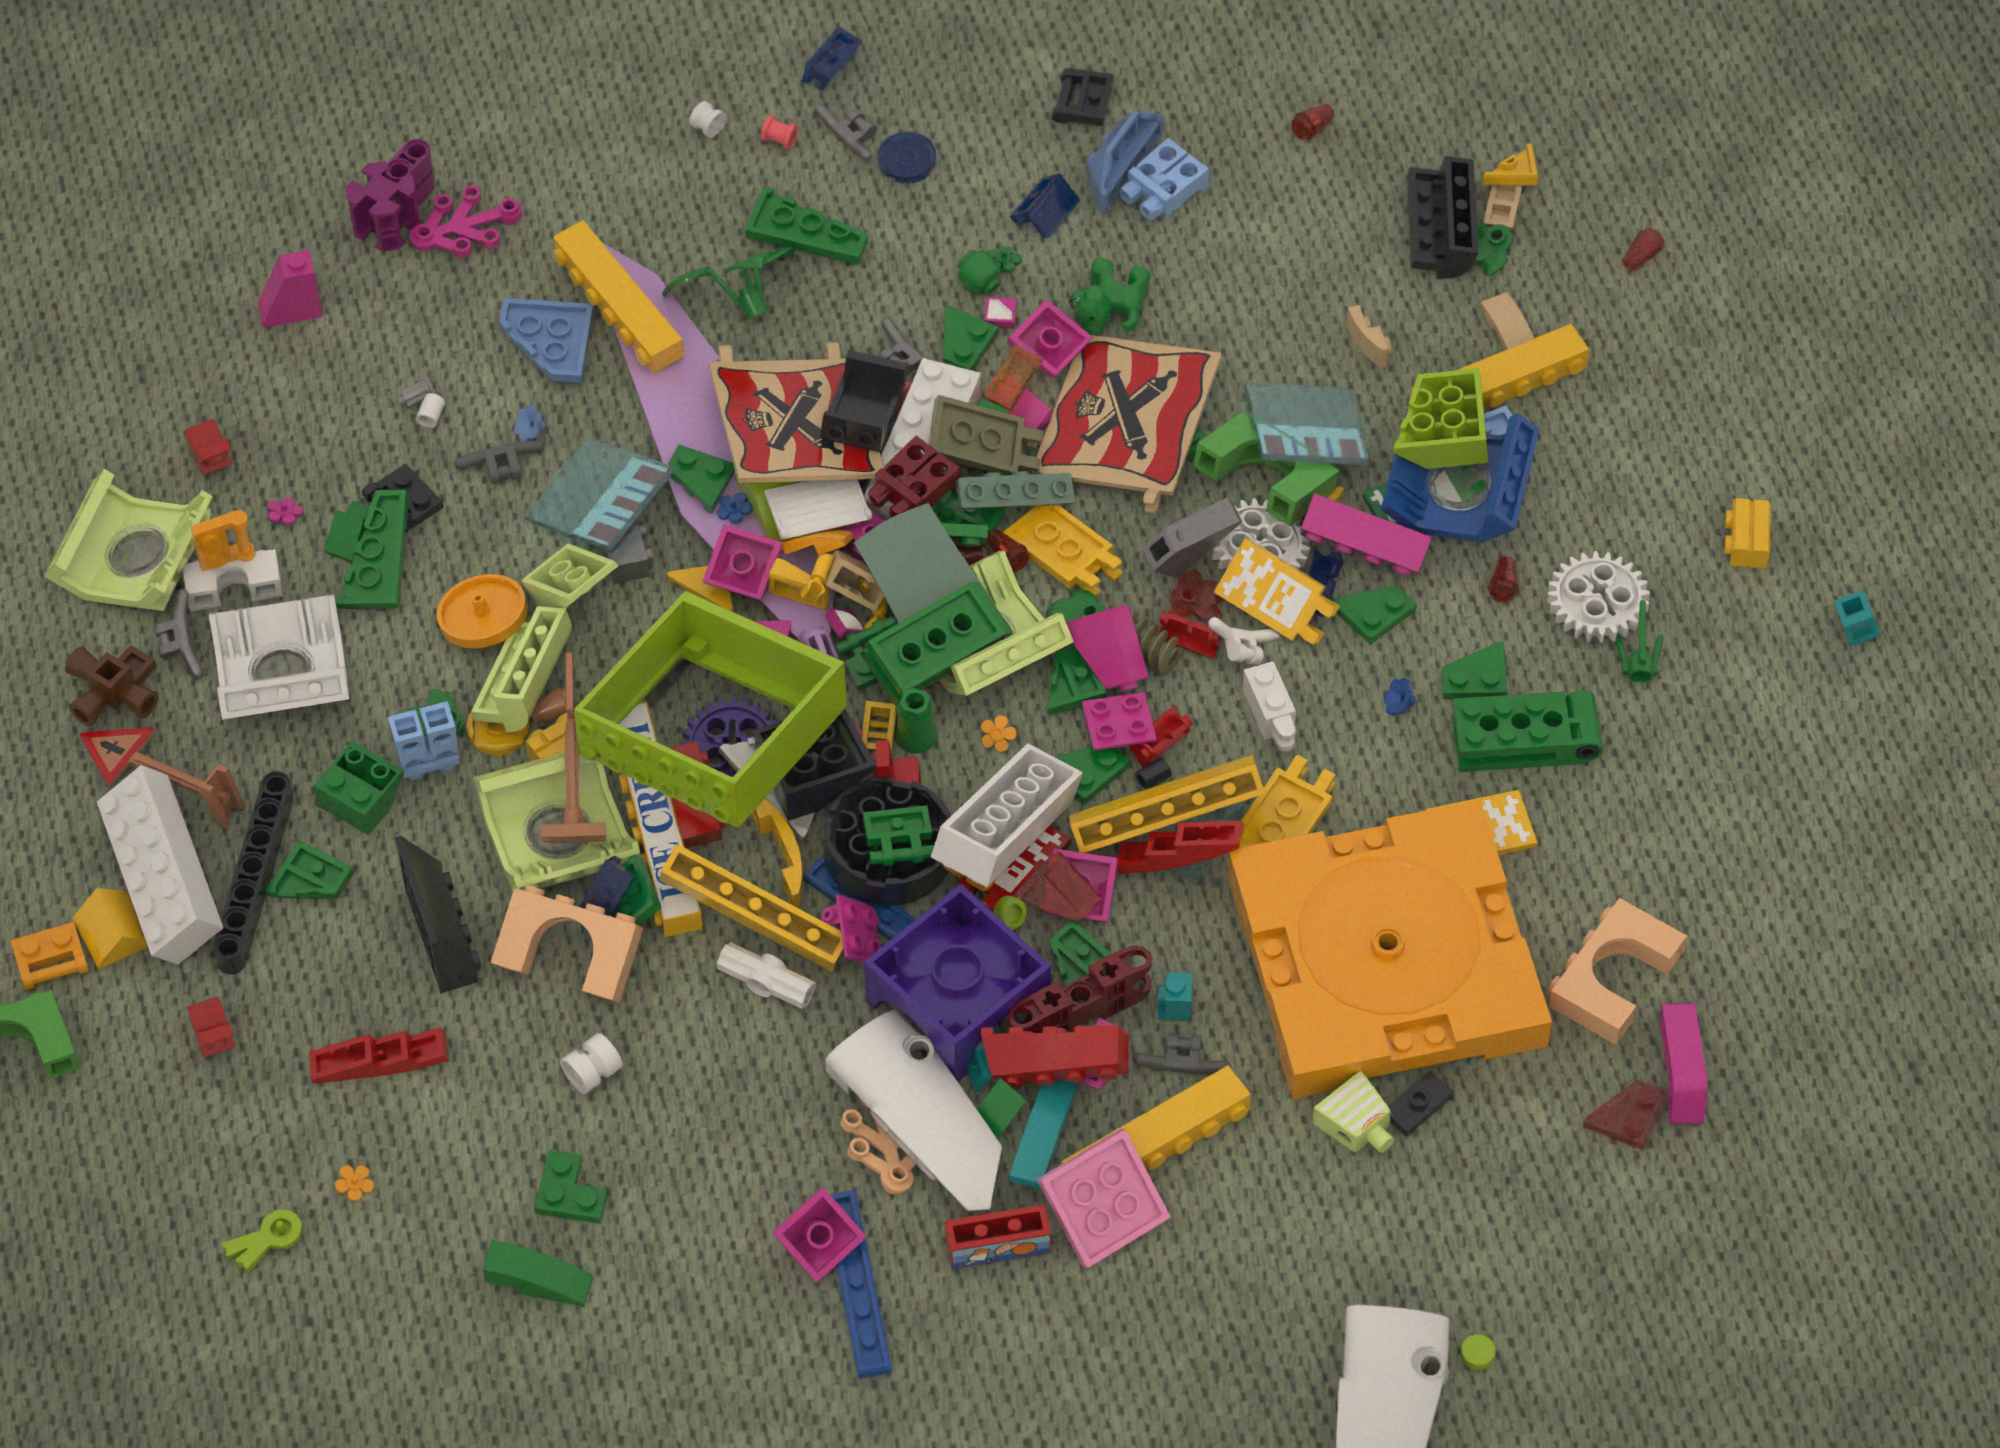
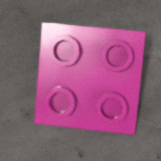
(1118, 721)
(857, 926)

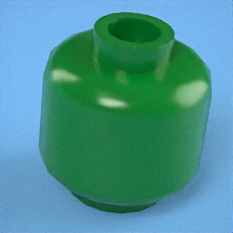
(979, 272)

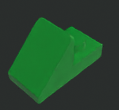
(346, 531)

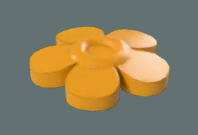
(998, 733)
(354, 1182)

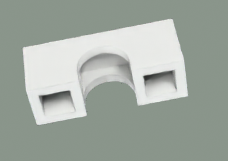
(259, 575)

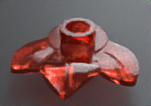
(1196, 596)

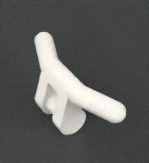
(1241, 643)

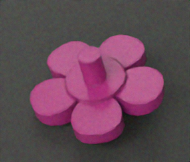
(285, 511)

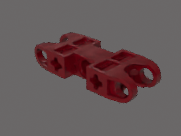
(1097, 989)

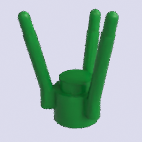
(1640, 665)

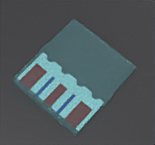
(1306, 424)
(599, 494)

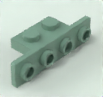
(1014, 490)

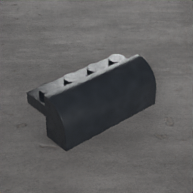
(1443, 217)

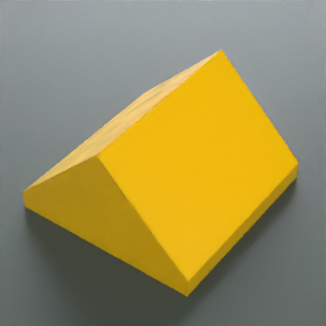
(109, 926)

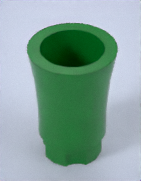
(915, 722)

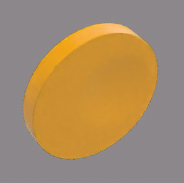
(482, 611)

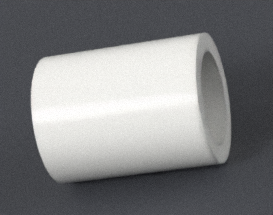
(430, 410)

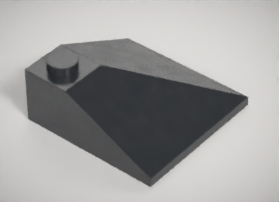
(824, 771)

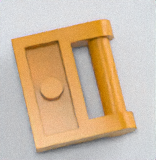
(212, 542)
(46, 948)

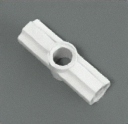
(766, 975)

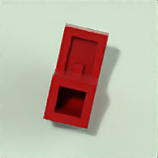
(208, 446)
(900, 769)
(210, 1026)

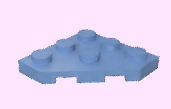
(550, 334)

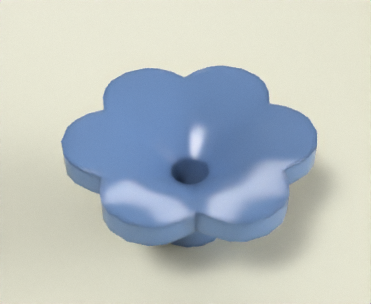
(529, 423)

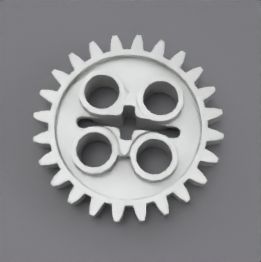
(1268, 532)
(1597, 596)

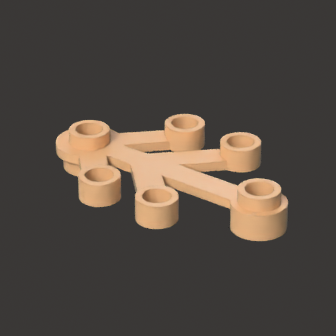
(885, 1144)

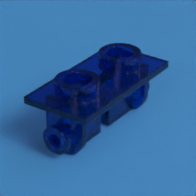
(1324, 570)

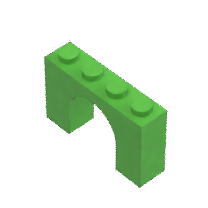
(1237, 445)
(42, 1025)

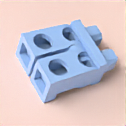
(1164, 180)
(425, 752)

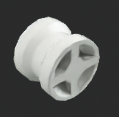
(707, 119)

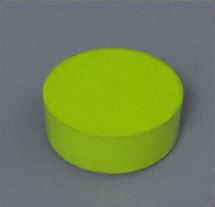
(1011, 911)
(1478, 1352)

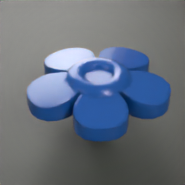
(734, 507)

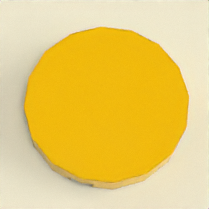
(493, 738)

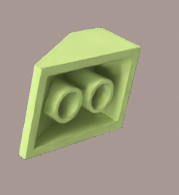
(566, 576)

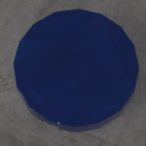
(907, 157)

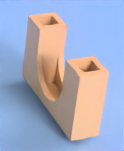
(533, 914)
(1621, 931)

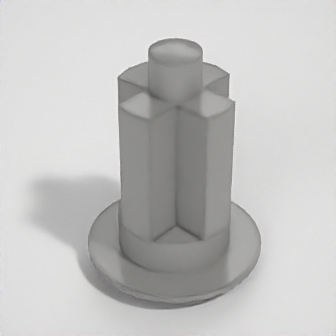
(416, 392)

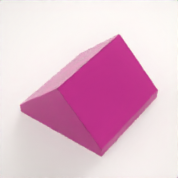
(819, 1234)

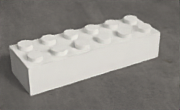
(916, 413)
(1006, 815)
(159, 865)

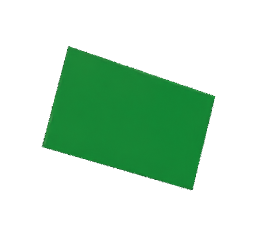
(1000, 1107)

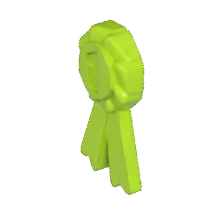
(278, 1231)

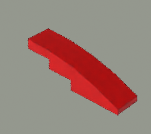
(1186, 846)
(378, 1057)

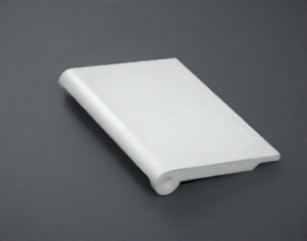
(816, 506)

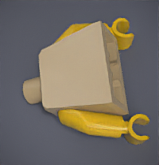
(849, 578)

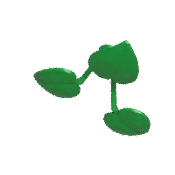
(751, 296)

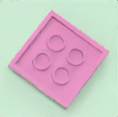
(1103, 1198)

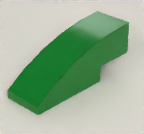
(536, 1274)

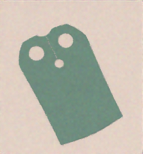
(914, 561)

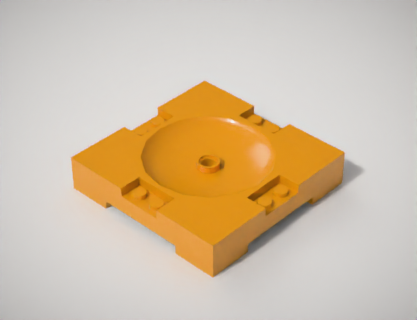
(1431, 894)

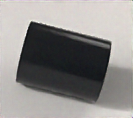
(1153, 773)

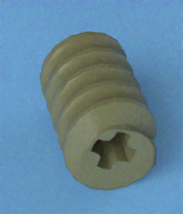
(1155, 648)

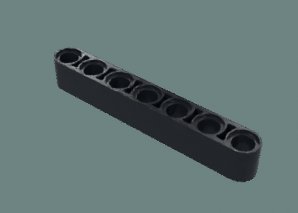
(253, 885)

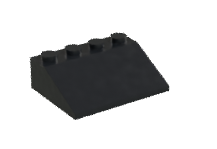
(438, 918)

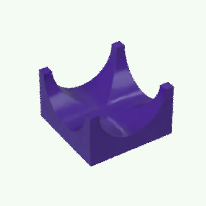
(955, 974)

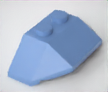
(1121, 151)

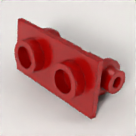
(1191, 634)
(1168, 730)

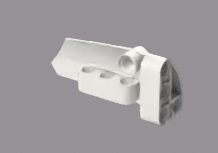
(920, 1106)
(1383, 1386)

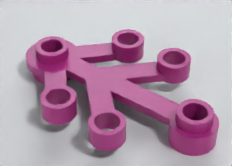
(462, 224)

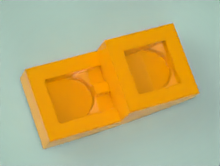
(823, 541)

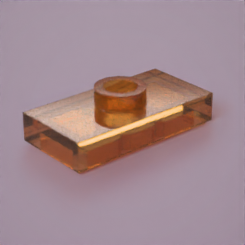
(1013, 377)

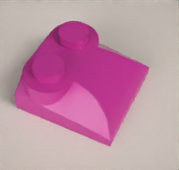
(1051, 337)
(742, 562)
(1101, 875)

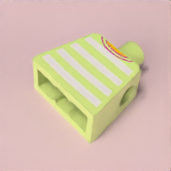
(1355, 1115)

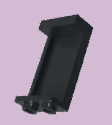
(864, 401)

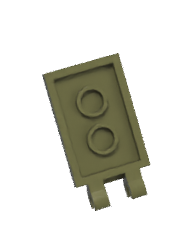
(982, 437)

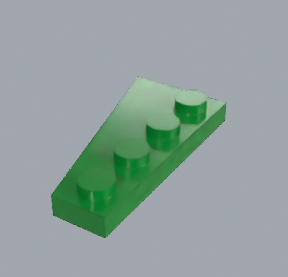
(790, 225)
(379, 554)

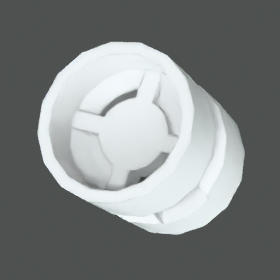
(594, 1061)

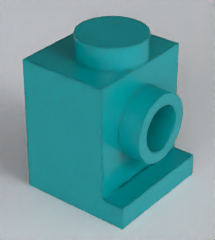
(1857, 618)
(1175, 997)

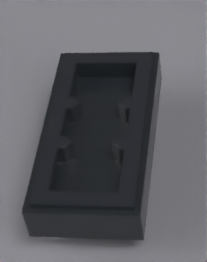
(1419, 1103)

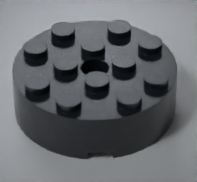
(847, 849)

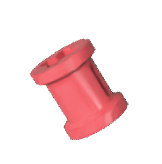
(779, 132)

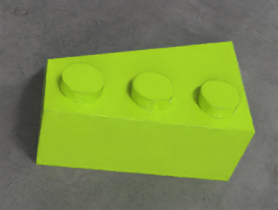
(1444, 421)

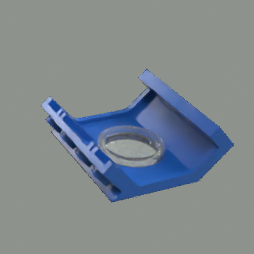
(1446, 502)

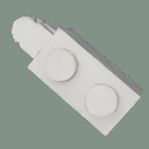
(1270, 704)

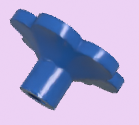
(1399, 697)

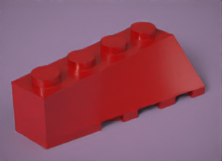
(1056, 1054)

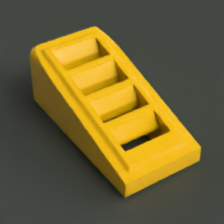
(789, 581)
(882, 710)

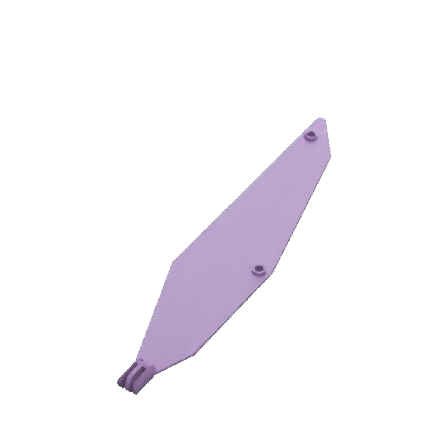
(685, 411)

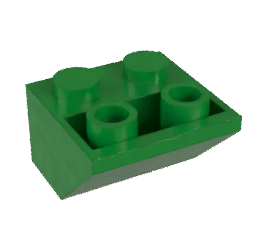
(358, 787)

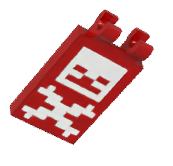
(1023, 866)

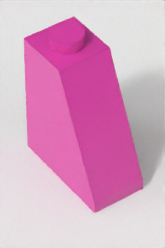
(290, 291)
(1110, 647)

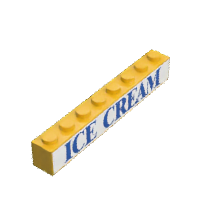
(658, 834)

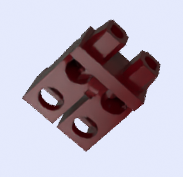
(913, 478)

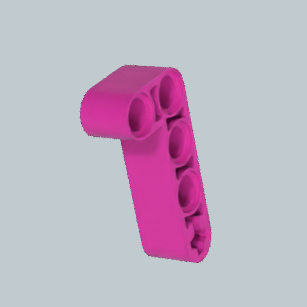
(1684, 1063)

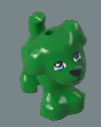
(1105, 295)

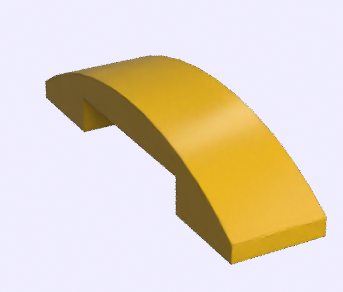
(770, 819)

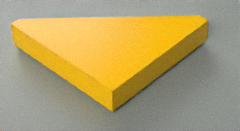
(1515, 170)
(692, 579)

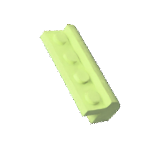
(523, 669)

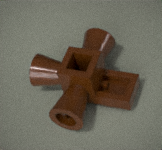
(112, 683)

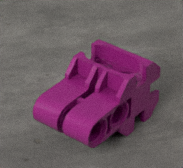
(392, 195)

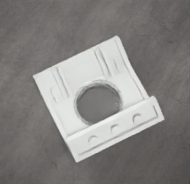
(255, 637)

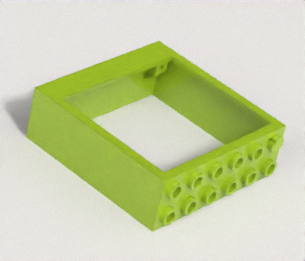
(738, 651)

